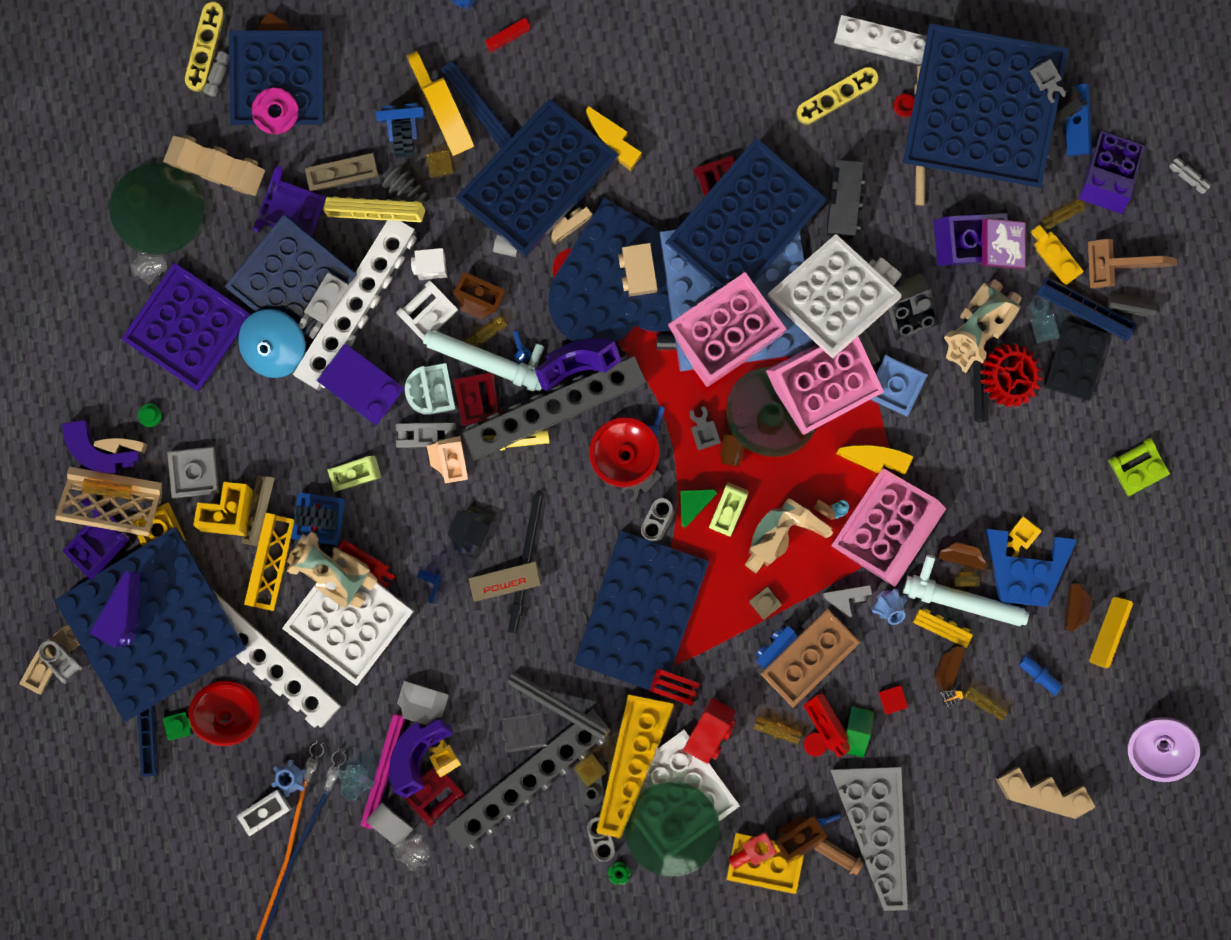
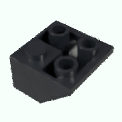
(914, 309)

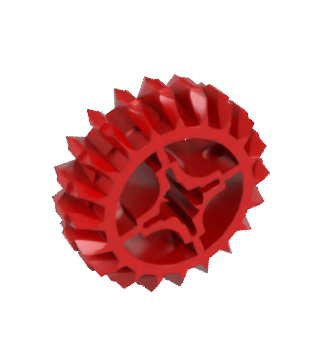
(1020, 361)

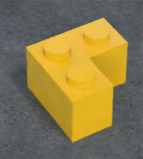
(230, 516)

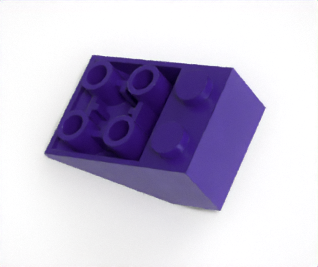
(1112, 172)

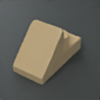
(566, 227)

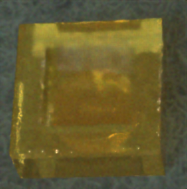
(439, 164)
(966, 580)
(589, 770)

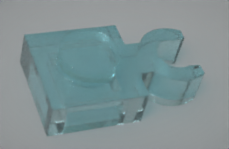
(1044, 325)

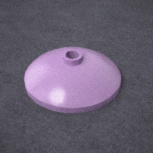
(1159, 760)

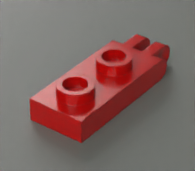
(375, 566)
(828, 725)

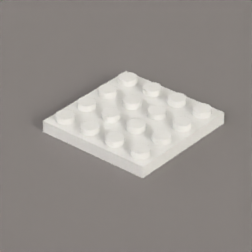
(834, 296)
(349, 636)
(676, 765)

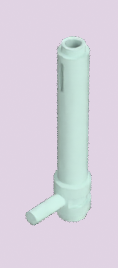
(518, 373)
(929, 591)

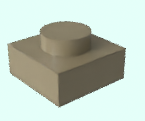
(765, 603)

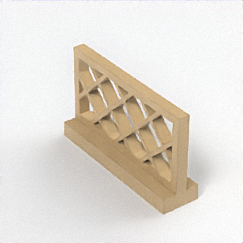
(141, 492)

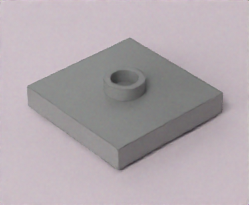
(193, 472)

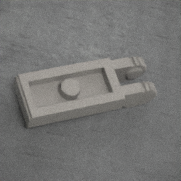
(323, 302)

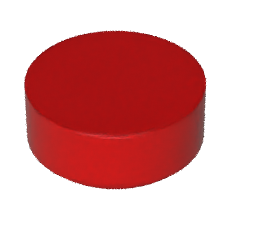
(903, 105)
(814, 744)

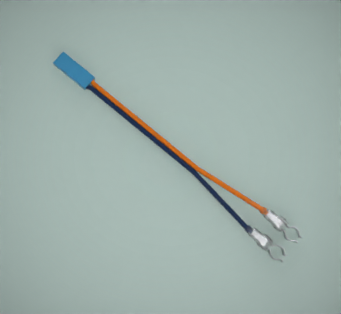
(331, 776)

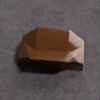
(478, 296)
(962, 555)
(1077, 607)
(948, 668)
(799, 837)

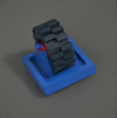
(402, 127)
(320, 515)

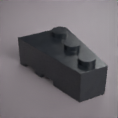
(845, 199)

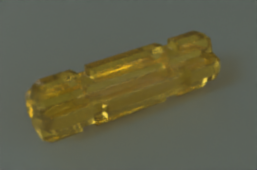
(1063, 214)
(486, 332)
(986, 703)

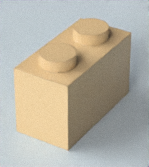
(639, 270)

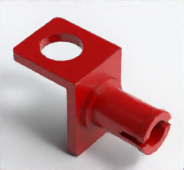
(752, 852)

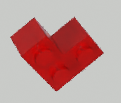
(713, 726)

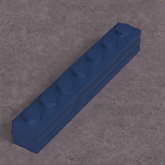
(476, 103)
(1086, 308)
(148, 743)

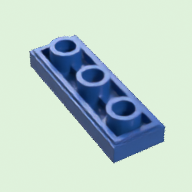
(1079, 135)

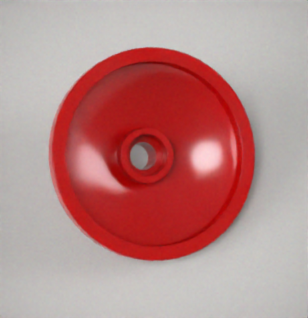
(613, 441)
(221, 702)

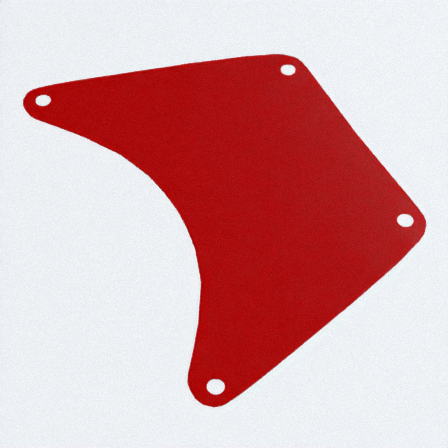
(803, 476)

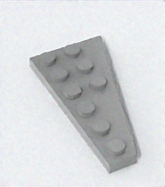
(876, 815)

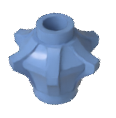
(890, 606)
(281, 778)

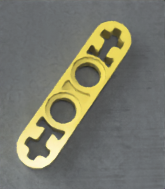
(202, 46)
(835, 92)

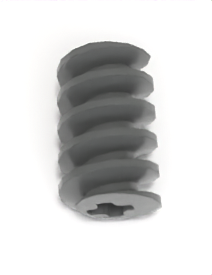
(403, 188)

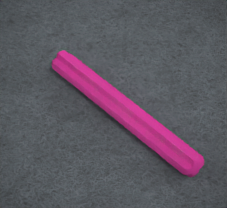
(382, 772)

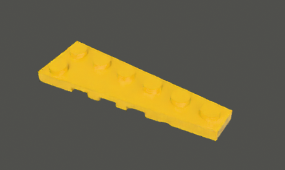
(635, 749)

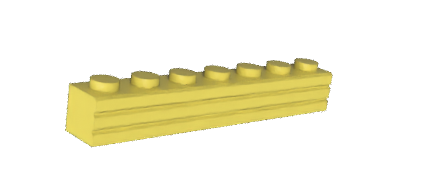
(374, 209)

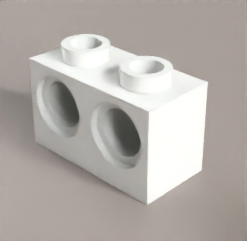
(429, 264)

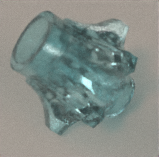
(354, 782)

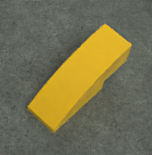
(448, 116)
(613, 137)
(876, 457)

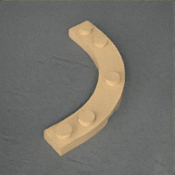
(38, 671)

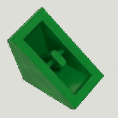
(693, 503)
(859, 730)

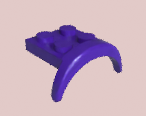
(296, 203)
(95, 546)

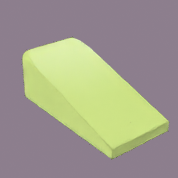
(354, 473)
(729, 509)

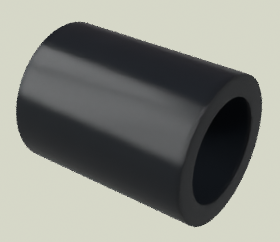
(666, 341)

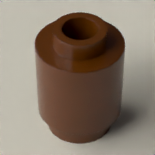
(731, 450)

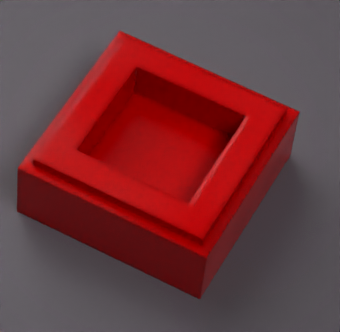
(893, 700)

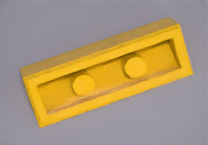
(1111, 632)

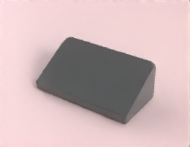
(1131, 305)

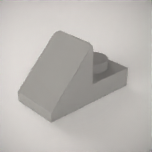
(841, 598)

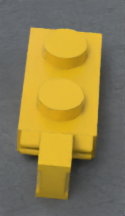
(1056, 256)

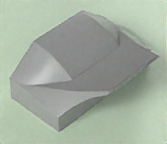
(421, 703)

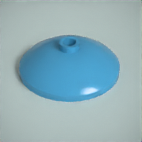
(280, 335)

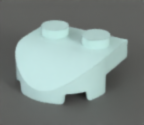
(429, 390)

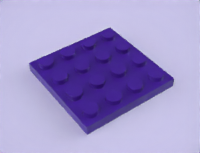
(186, 327)

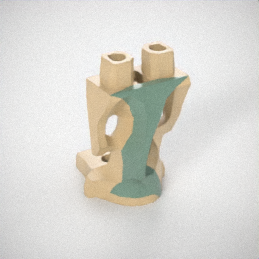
(968, 341)
(771, 534)
(308, 557)

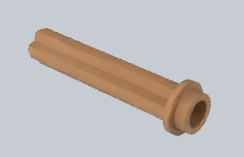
(840, 857)

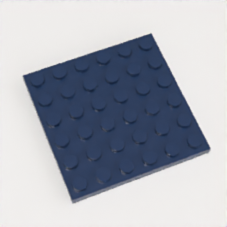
(982, 107)
(178, 628)

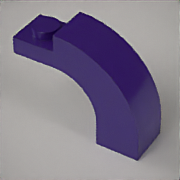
(577, 356)
(79, 442)
(408, 753)

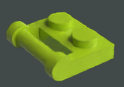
(1143, 473)

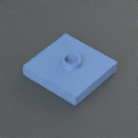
(900, 385)

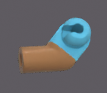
(832, 511)

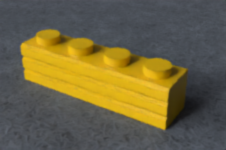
(940, 627)

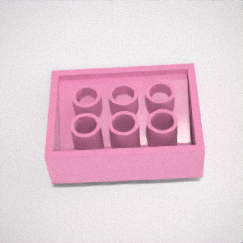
(726, 329)
(822, 387)
(889, 527)

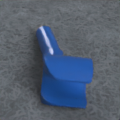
(523, 353)
(655, 428)
(823, 821)

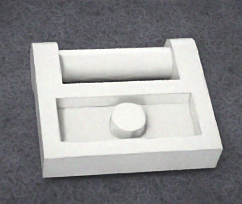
(433, 316)

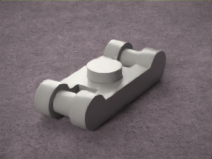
(424, 434)

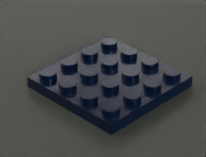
(276, 61)
(286, 271)

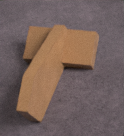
(1103, 263)

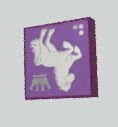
(1003, 243)

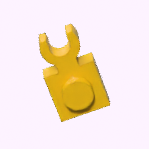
(1023, 534)
(443, 758)

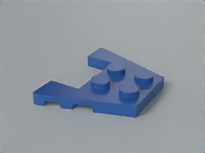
(1027, 579)

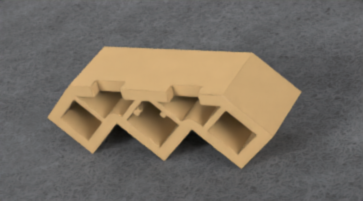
(214, 165)
(1045, 794)

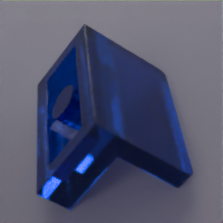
(433, 579)

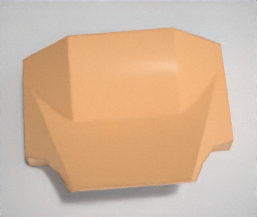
(449, 459)

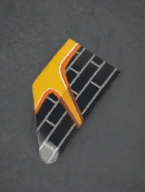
(951, 697)

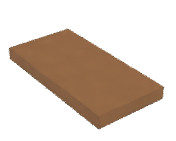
(810, 658)

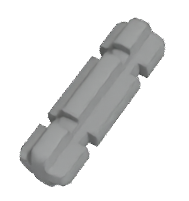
(216, 74)
(1190, 175)

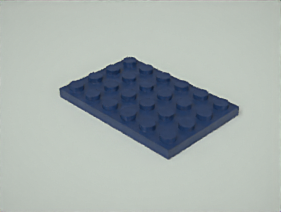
(537, 177)
(746, 218)
(641, 611)

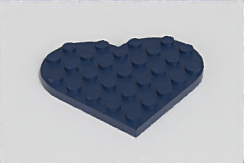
(588, 289)

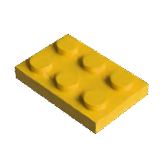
(771, 873)

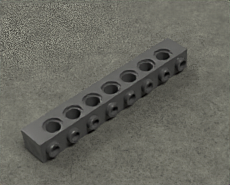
(480, 447)
(459, 828)

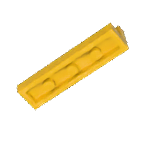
(261, 560)

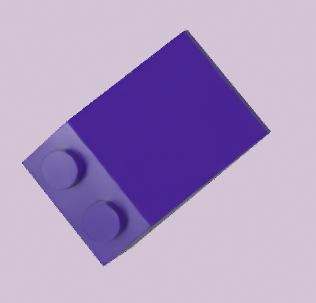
(960, 238)
(360, 384)
(120, 615)

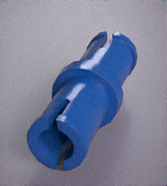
(1040, 675)

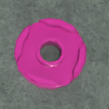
(261, 107)

